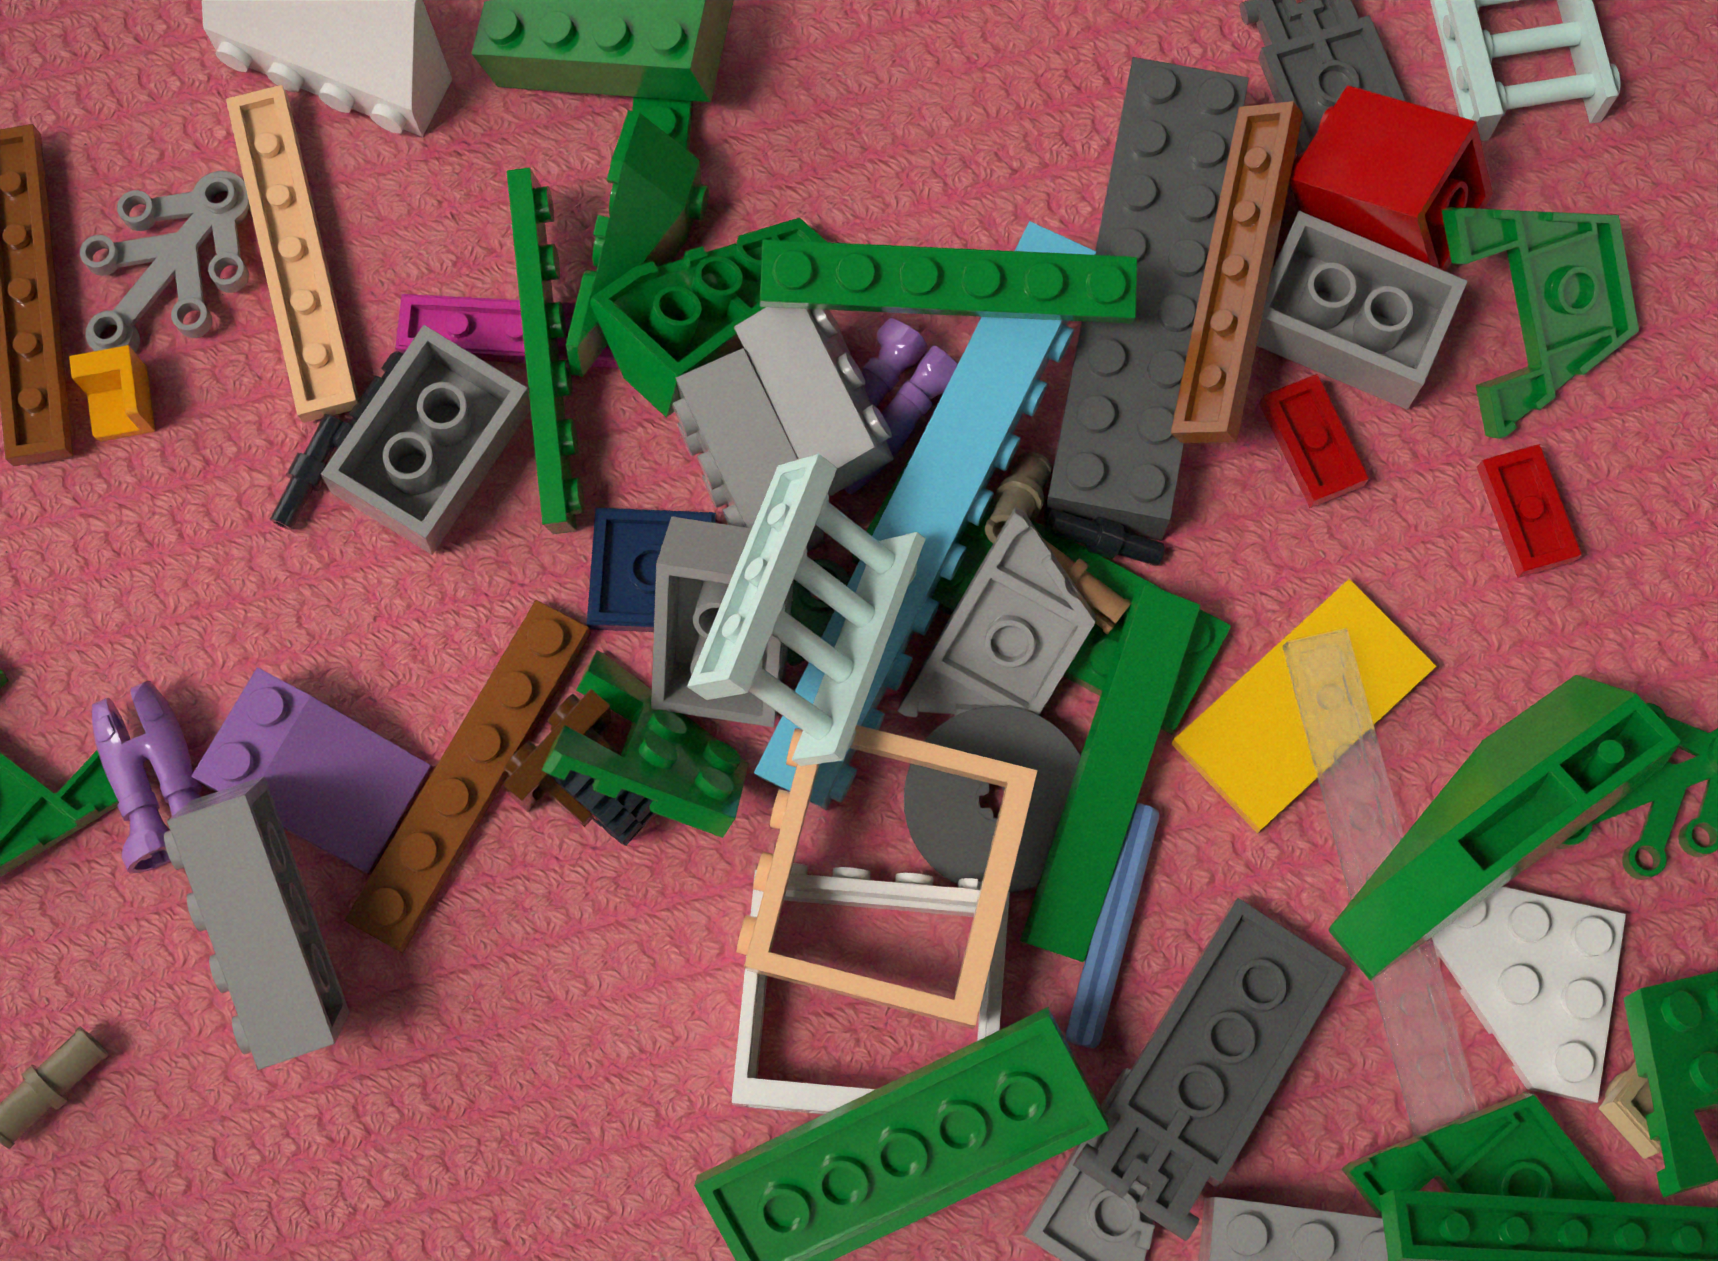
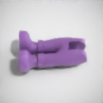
(899, 350)
(125, 771)

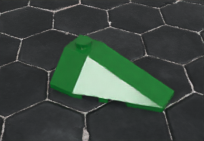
(650, 219)
(685, 311)

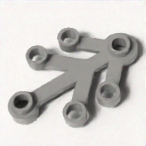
(171, 256)

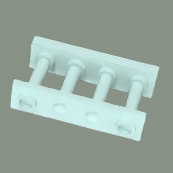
(1470, 53)
(756, 610)

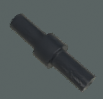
(306, 473)
(1104, 537)

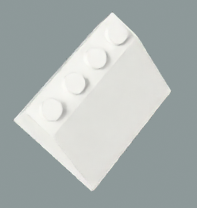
(347, 52)

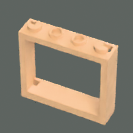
(775, 871)

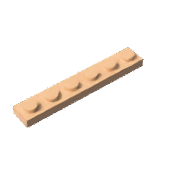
(292, 254)

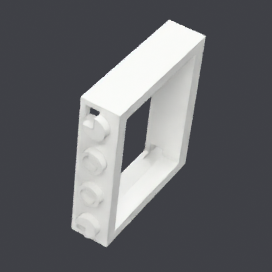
(851, 888)

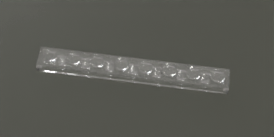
(1365, 832)

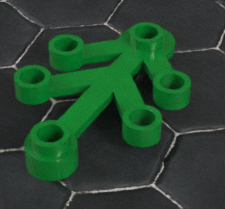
(1666, 794)

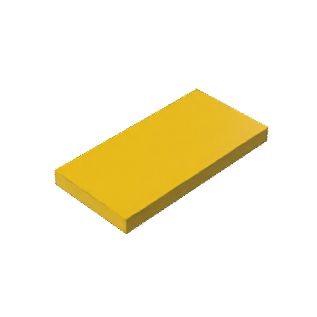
(1254, 736)

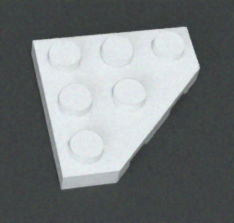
(1540, 983)

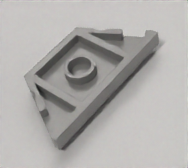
(1007, 633)

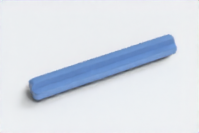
(1112, 931)

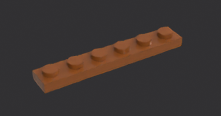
(1237, 274)
(30, 333)
(468, 777)

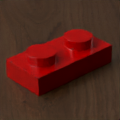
(1313, 440)
(1528, 510)

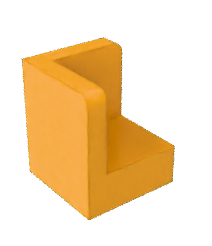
(115, 391)

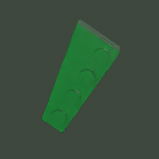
(605, 46)

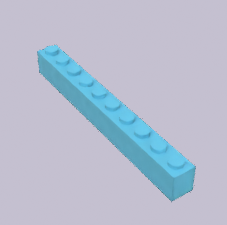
(940, 496)

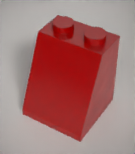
(1390, 171)

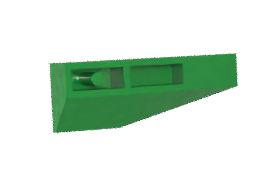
(1503, 812)

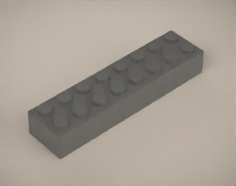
(1125, 377)

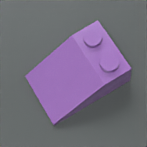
(324, 771)

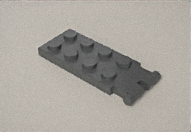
(1317, 52)
(1211, 1066)

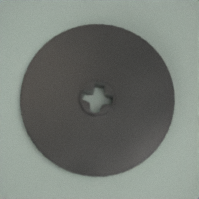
(945, 807)

